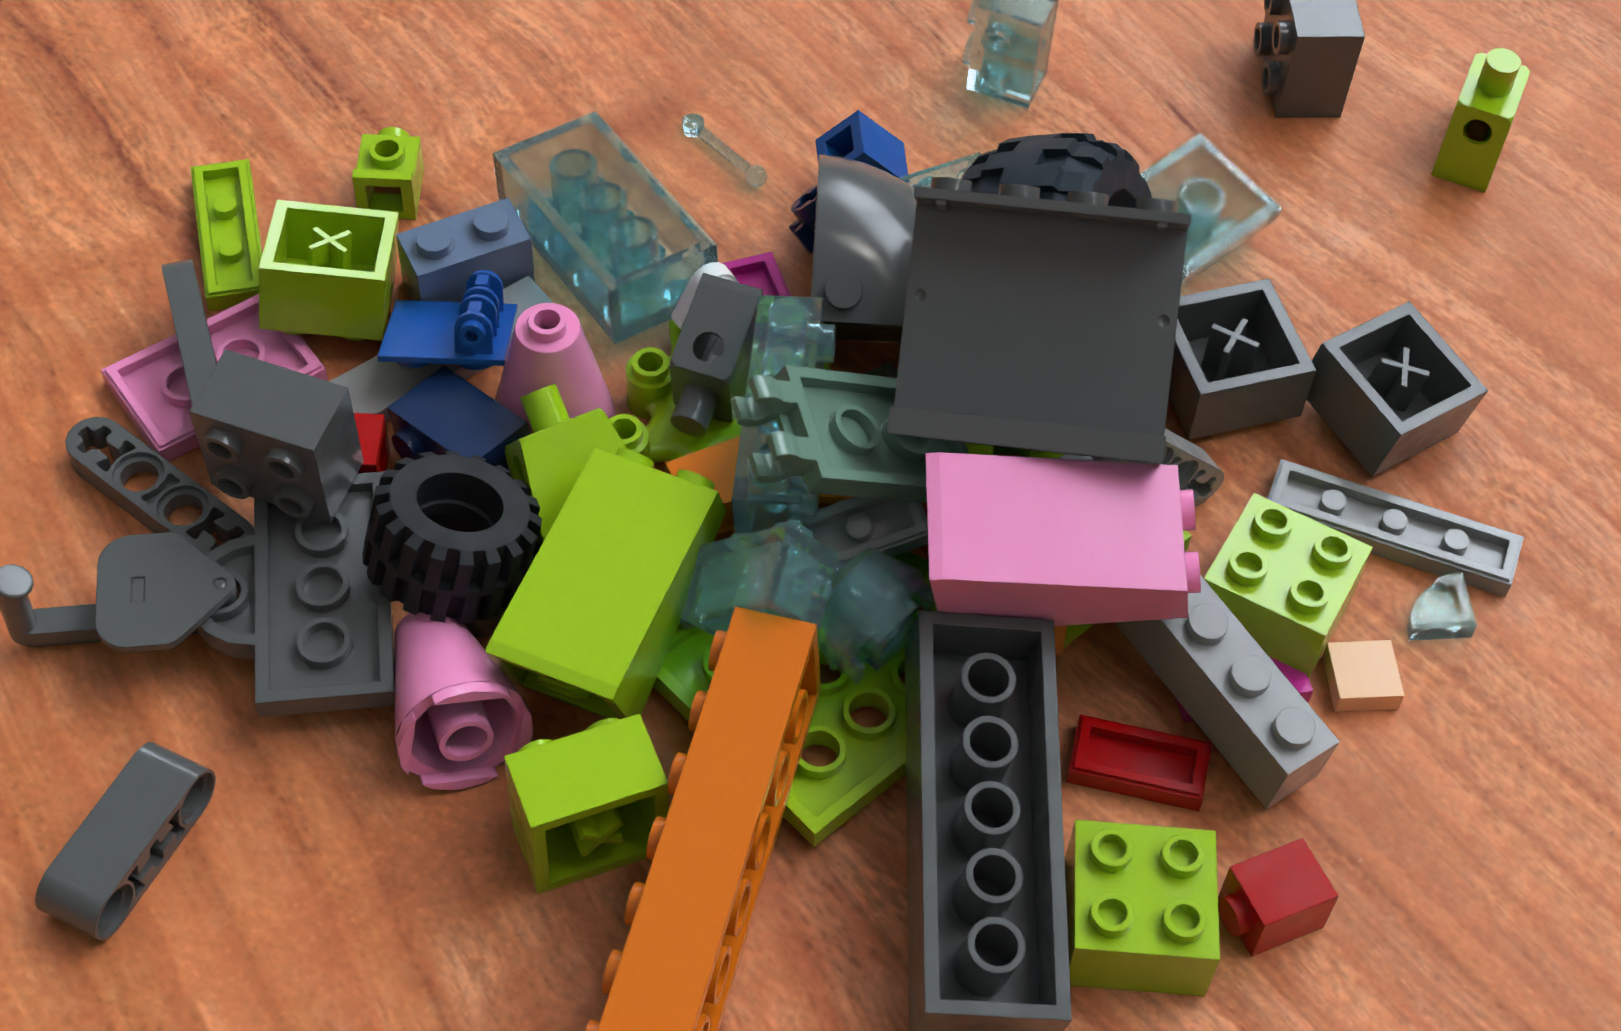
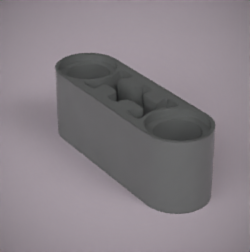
(125, 841)

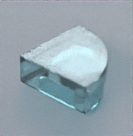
(1442, 611)

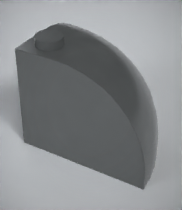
(862, 248)

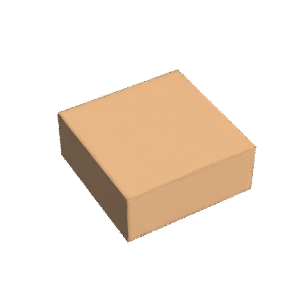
(1362, 675)

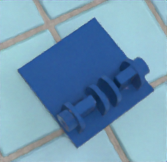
(444, 332)

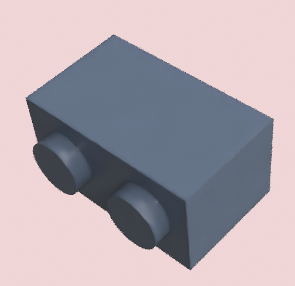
(446, 252)

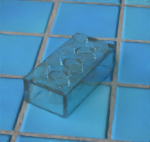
(603, 223)

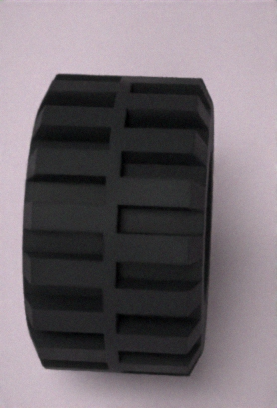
(450, 536)

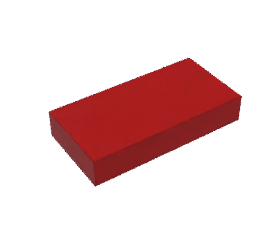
(1139, 762)

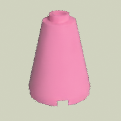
(551, 350)
(453, 706)

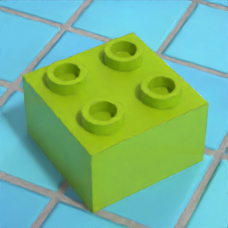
(328, 270)
(1287, 580)
(585, 800)
(1142, 907)

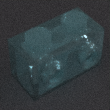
(1009, 47)
(762, 571)

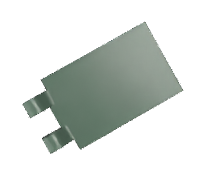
(836, 434)

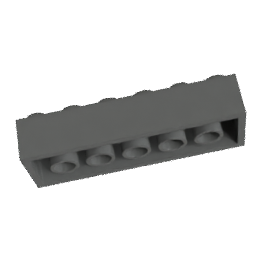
(984, 826)

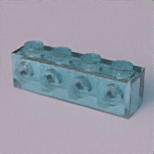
(785, 333)

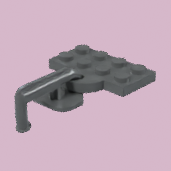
(301, 610)

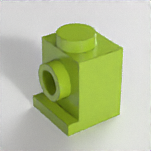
(389, 161)

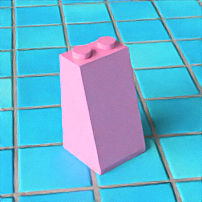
(1059, 538)

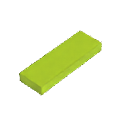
(227, 232)

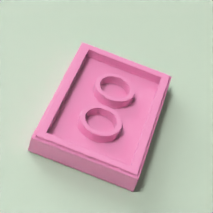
(154, 383)

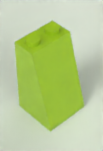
(608, 585)

